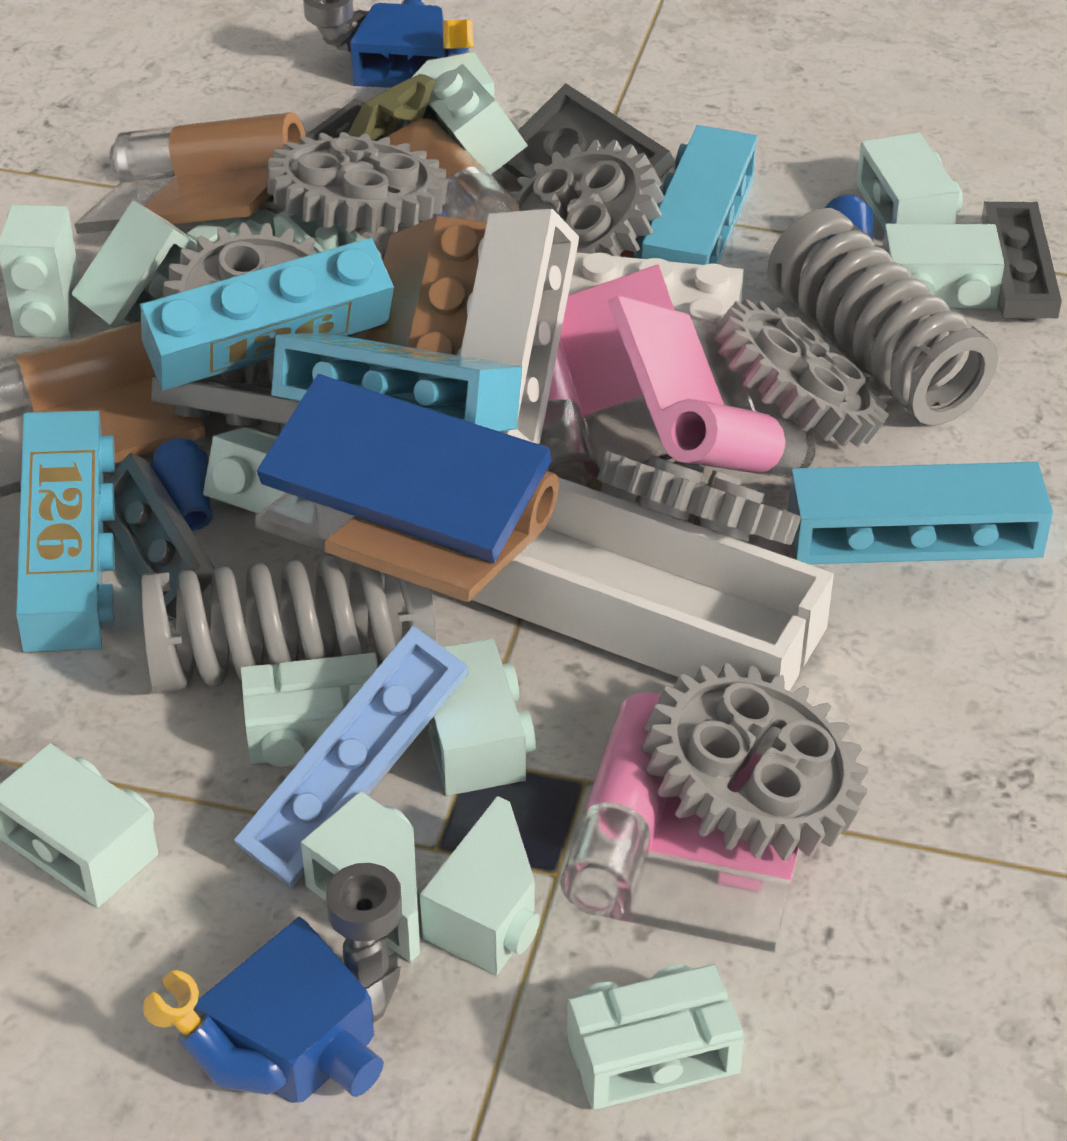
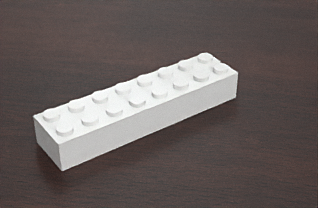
(664, 590)

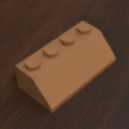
(432, 280)

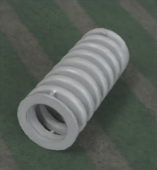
(859, 282)
(172, 664)

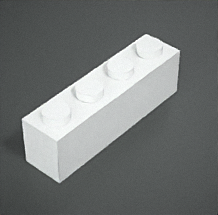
(522, 303)

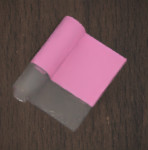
(594, 389)
(698, 401)
(654, 868)

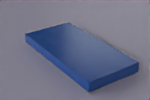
(405, 467)

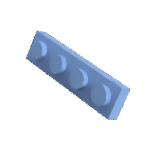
(353, 751)

